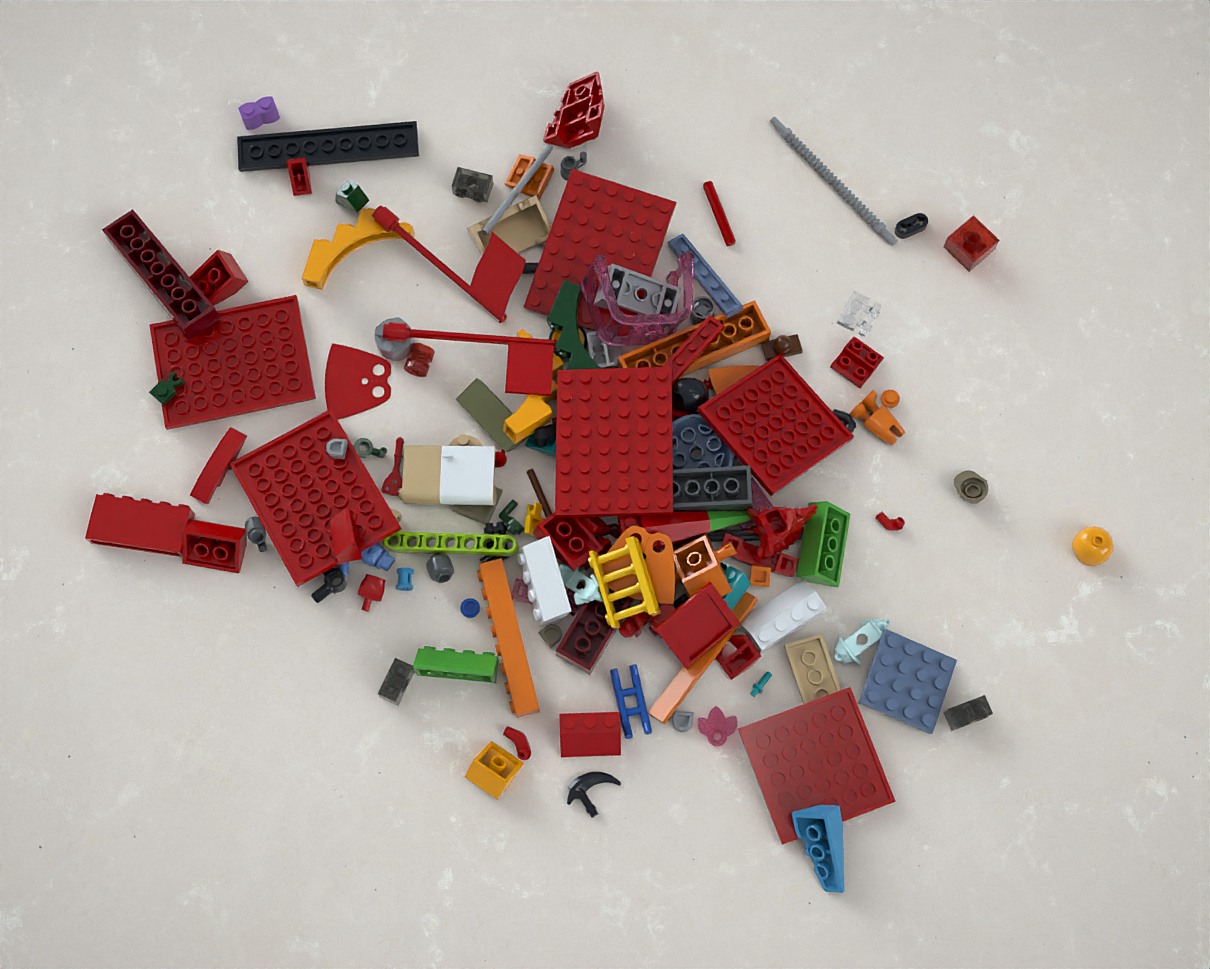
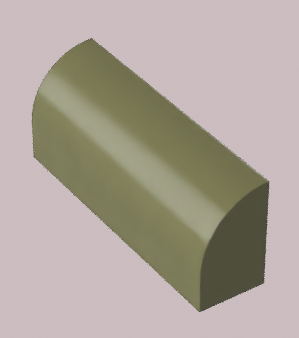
(488, 412)

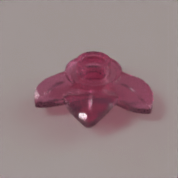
(717, 724)

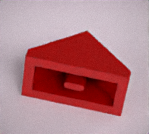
(299, 176)

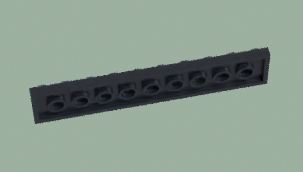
(328, 146)

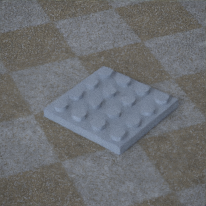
(907, 681)

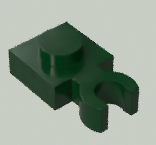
(164, 390)

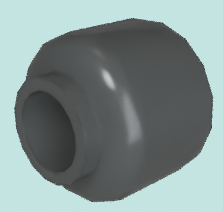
(440, 568)

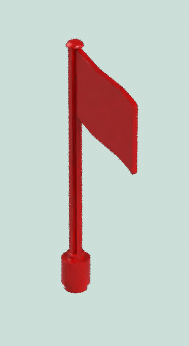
(493, 277)

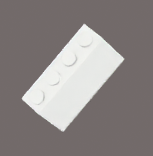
(544, 581)
(782, 616)

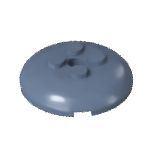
(695, 433)

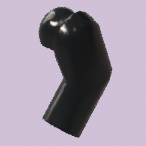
(846, 418)

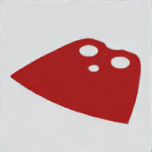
(343, 379)

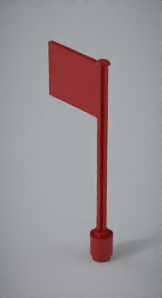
(527, 359)

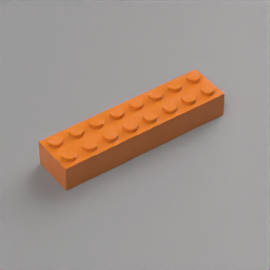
(739, 334)

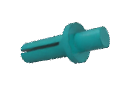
(758, 687)

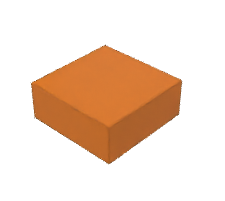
(760, 575)

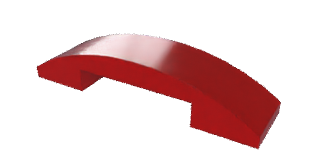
(747, 553)

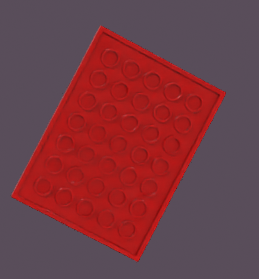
(594, 221)
(237, 365)
(614, 442)
(303, 488)

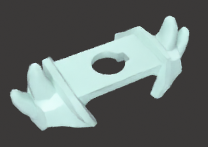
(572, 578)
(847, 649)

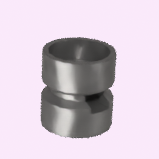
(702, 308)

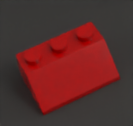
(213, 545)
(590, 734)

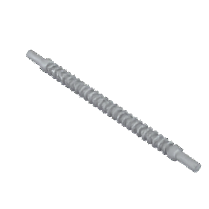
(880, 227)

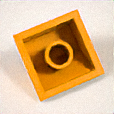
(493, 770)

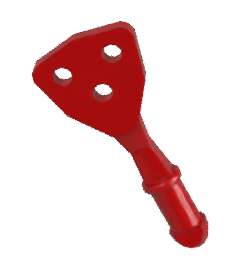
(395, 474)

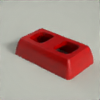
(595, 525)

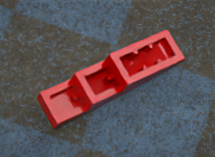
(218, 465)

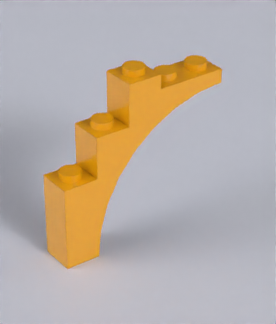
(347, 238)
(534, 410)

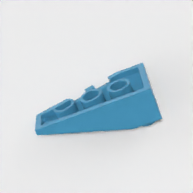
(823, 837)

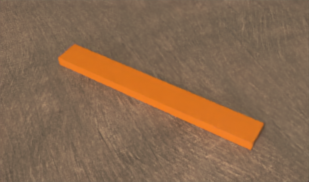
(688, 677)

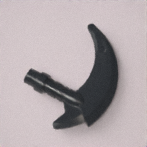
(583, 783)

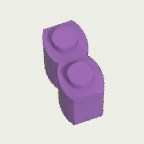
(259, 113)

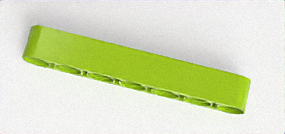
(459, 548)

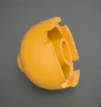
(1092, 546)

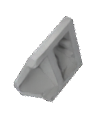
(601, 353)

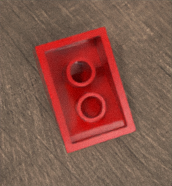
(219, 277)
(569, 539)

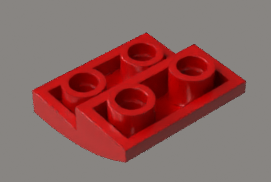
(857, 362)

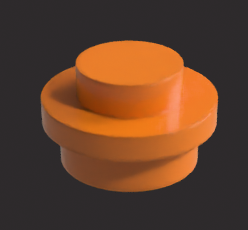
(890, 398)

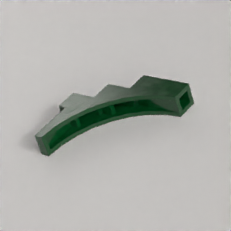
(564, 318)

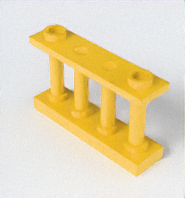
(637, 568)

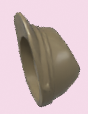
(971, 486)

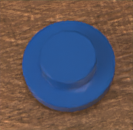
(470, 608)

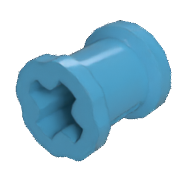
(404, 579)

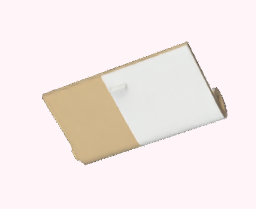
(448, 475)

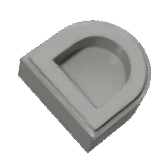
(337, 448)
(682, 720)

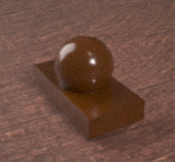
(782, 344)

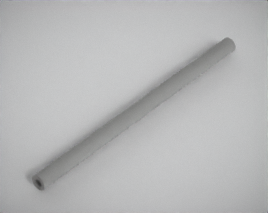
(518, 188)

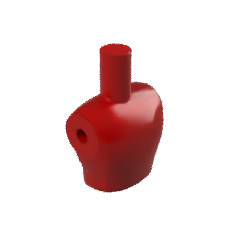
(371, 589)

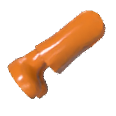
(879, 421)

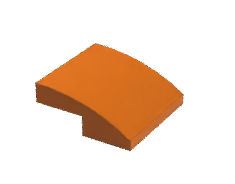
(537, 183)

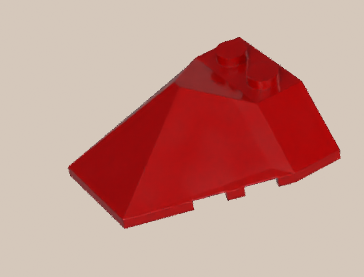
(579, 114)

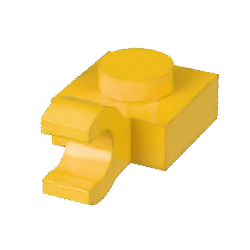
(533, 518)

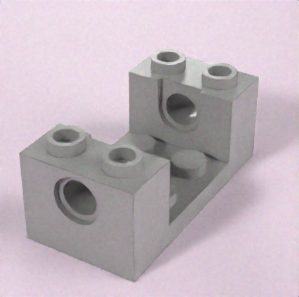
(659, 296)

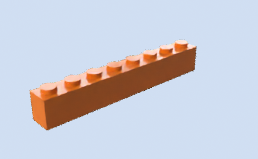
(509, 638)

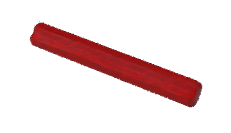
(719, 213)

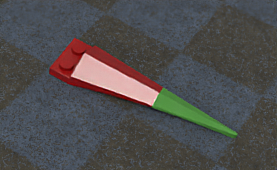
(682, 524)

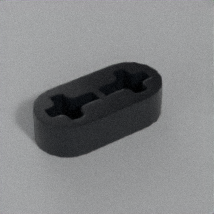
(912, 229)

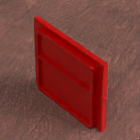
(697, 625)

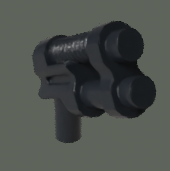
(490, 529)

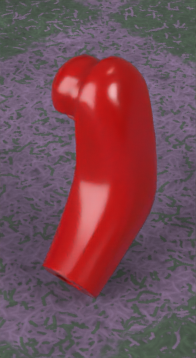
(520, 741)

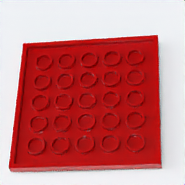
(775, 424)
(814, 759)

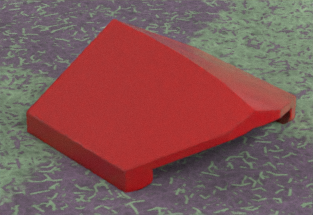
(738, 655)

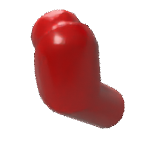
(890, 524)

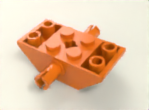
(699, 564)

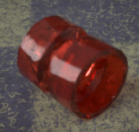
(419, 358)

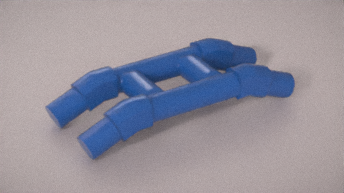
(635, 690)

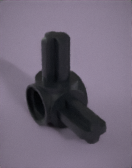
(328, 588)

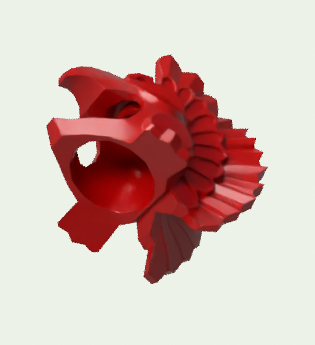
(778, 527)

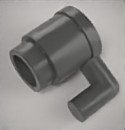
(570, 163)
(256, 532)

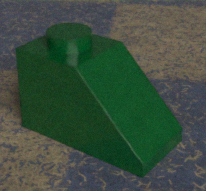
(351, 197)

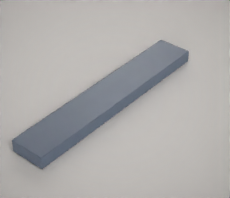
(707, 277)

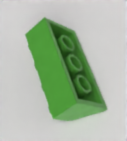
(823, 545)
(456, 664)

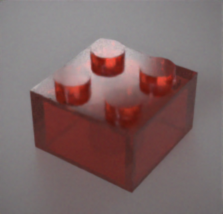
(971, 243)

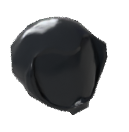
(689, 394)

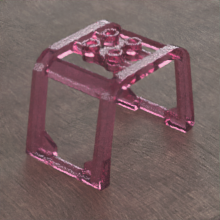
(642, 332)

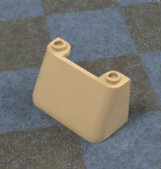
(519, 227)

